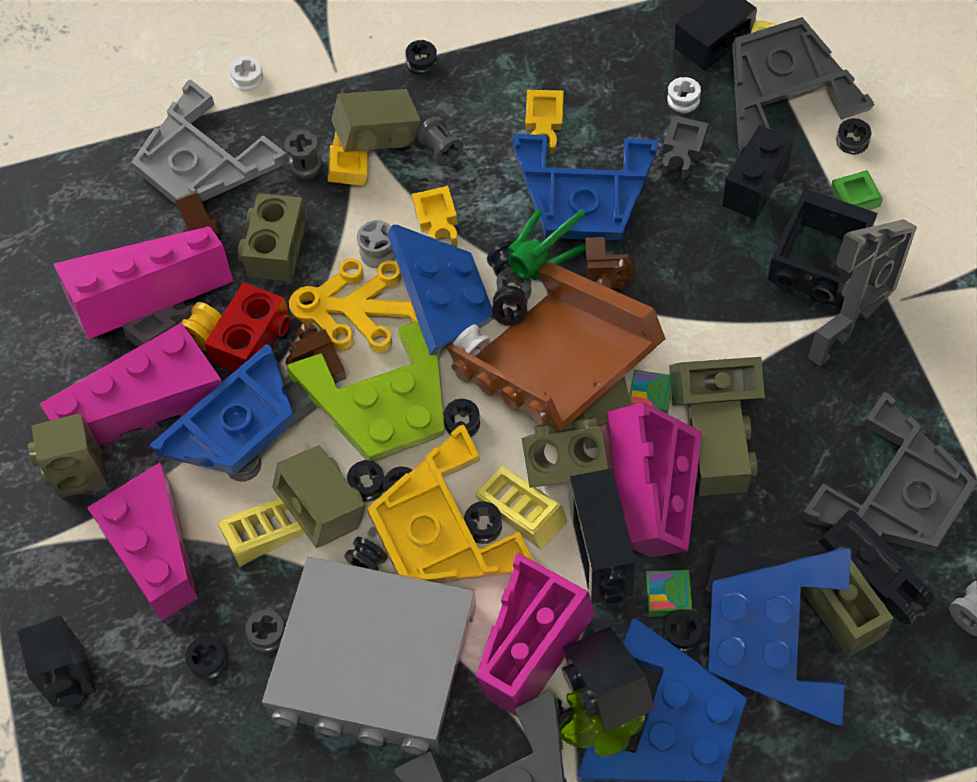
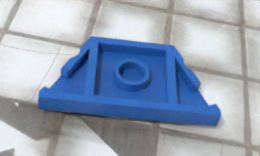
(440, 285)
(232, 420)

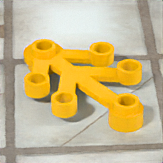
(354, 306)

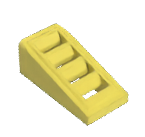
(540, 523)
(258, 545)

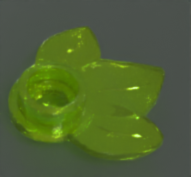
(588, 731)

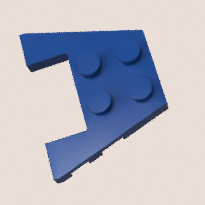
(603, 194)
(758, 630)
(688, 730)

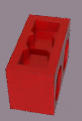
(240, 328)

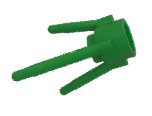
(530, 256)

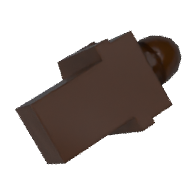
(195, 213)
(605, 269)
(313, 344)

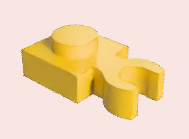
(545, 114)
(346, 166)
(436, 213)

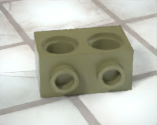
(278, 238)
(571, 454)
(67, 455)

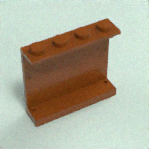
(564, 349)

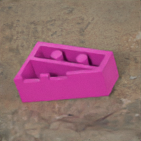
(655, 476)
(148, 539)
(533, 626)

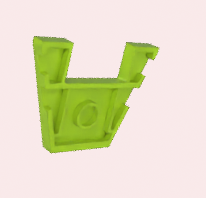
(384, 410)

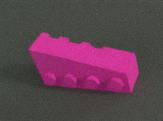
(142, 278)
(139, 388)

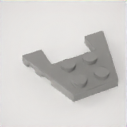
(185, 160)

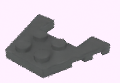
(784, 64)
(877, 263)
(915, 494)
(544, 765)

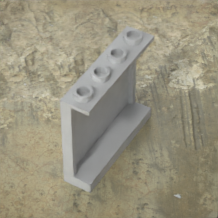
(369, 655)

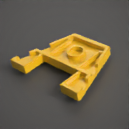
(425, 528)

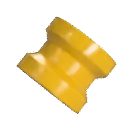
(201, 323)

